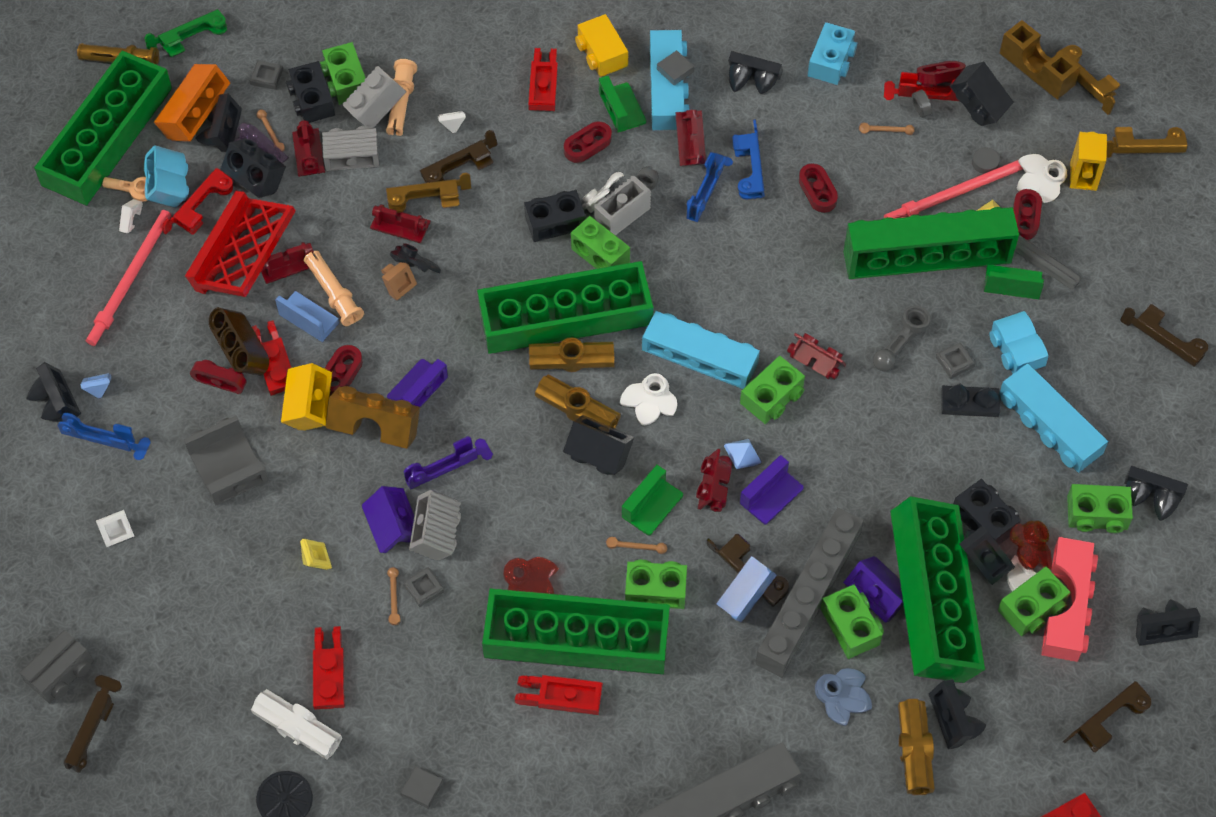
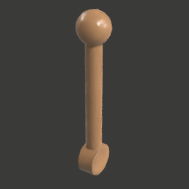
(262, 114)
(865, 128)
(612, 543)
(394, 618)

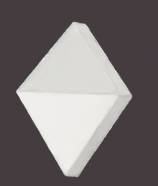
(452, 120)
(115, 528)

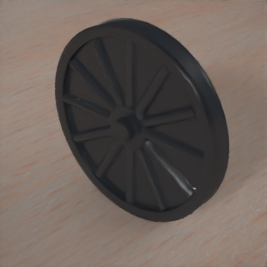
(284, 795)

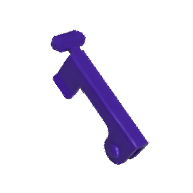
(464, 453)

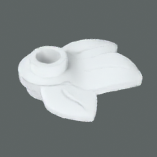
(1038, 176)
(594, 197)
(648, 402)

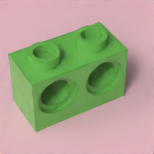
(343, 70)
(599, 245)
(767, 387)
(1098, 501)
(655, 590)
(1029, 598)
(845, 623)

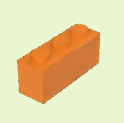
(192, 102)

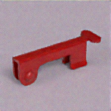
(909, 85)
(186, 215)

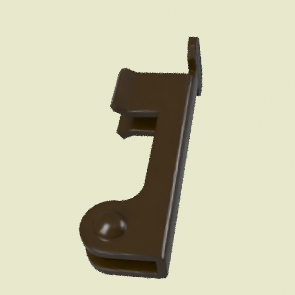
(476, 152)
(1149, 323)
(732, 555)
(98, 710)
(1094, 733)

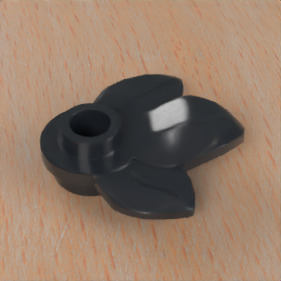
(409, 255)

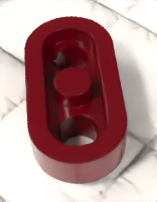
(939, 72)
(585, 141)
(819, 189)
(1027, 215)
(341, 372)
(219, 377)

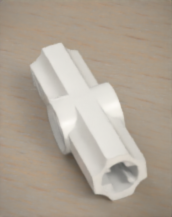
(296, 723)

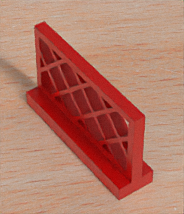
(225, 239)

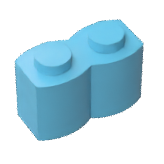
(165, 176)
(1018, 342)

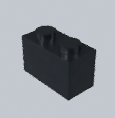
(981, 94)
(598, 445)

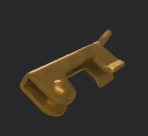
(1103, 89)
(1125, 143)
(447, 189)

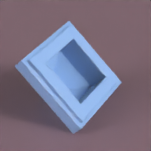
(96, 385)
(742, 454)

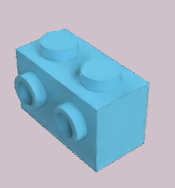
(831, 53)

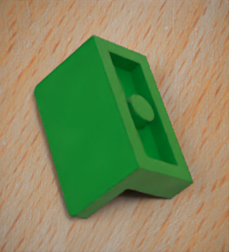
(621, 104)
(1013, 282)
(651, 501)

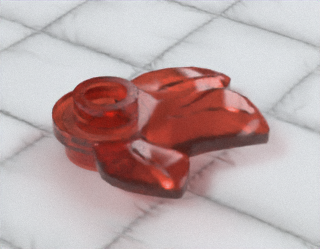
(1031, 544)
(535, 575)

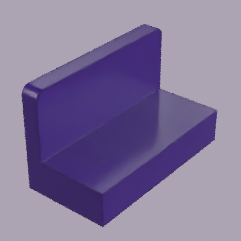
(420, 382)
(770, 491)
(389, 517)
(879, 586)

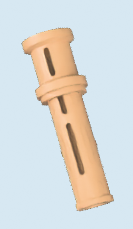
(403, 76)
(339, 297)

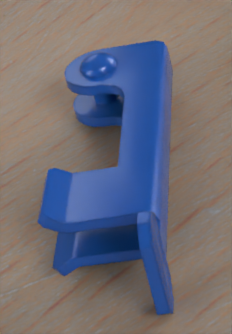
(749, 145)
(697, 203)
(121, 437)

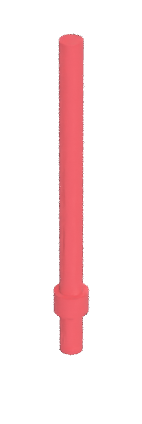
(913, 208)
(105, 318)

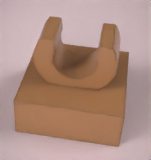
(398, 279)

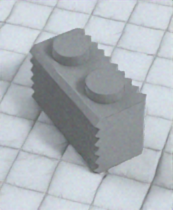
(374, 98)
(350, 148)
(623, 205)
(435, 525)

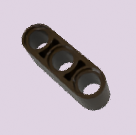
(238, 341)

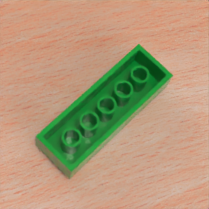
(103, 127)
(930, 242)
(565, 307)
(937, 590)
(576, 631)

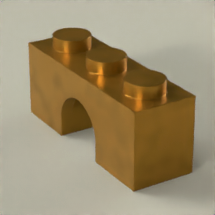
(1023, 50)
(396, 418)

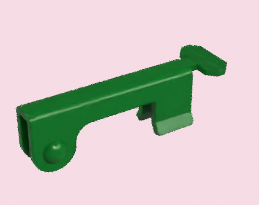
(171, 39)

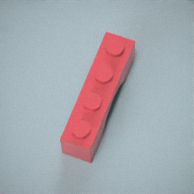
(1065, 632)

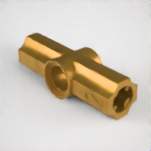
(555, 355)
(564, 396)
(916, 747)

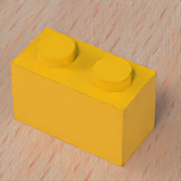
(602, 45)
(1088, 160)
(306, 397)

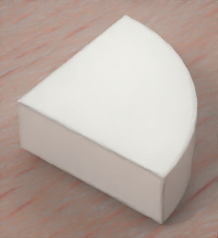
(128, 211)
(1018, 574)

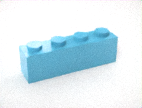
(666, 97)
(700, 349)
(1052, 418)

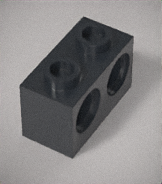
(311, 92)
(253, 167)
(556, 220)
(993, 510)

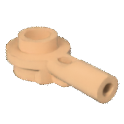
(135, 188)

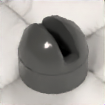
(651, 174)

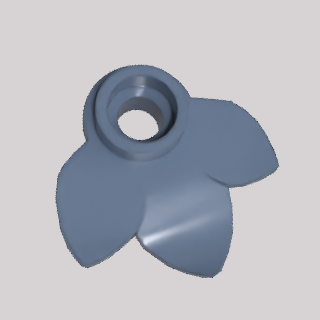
(847, 697)

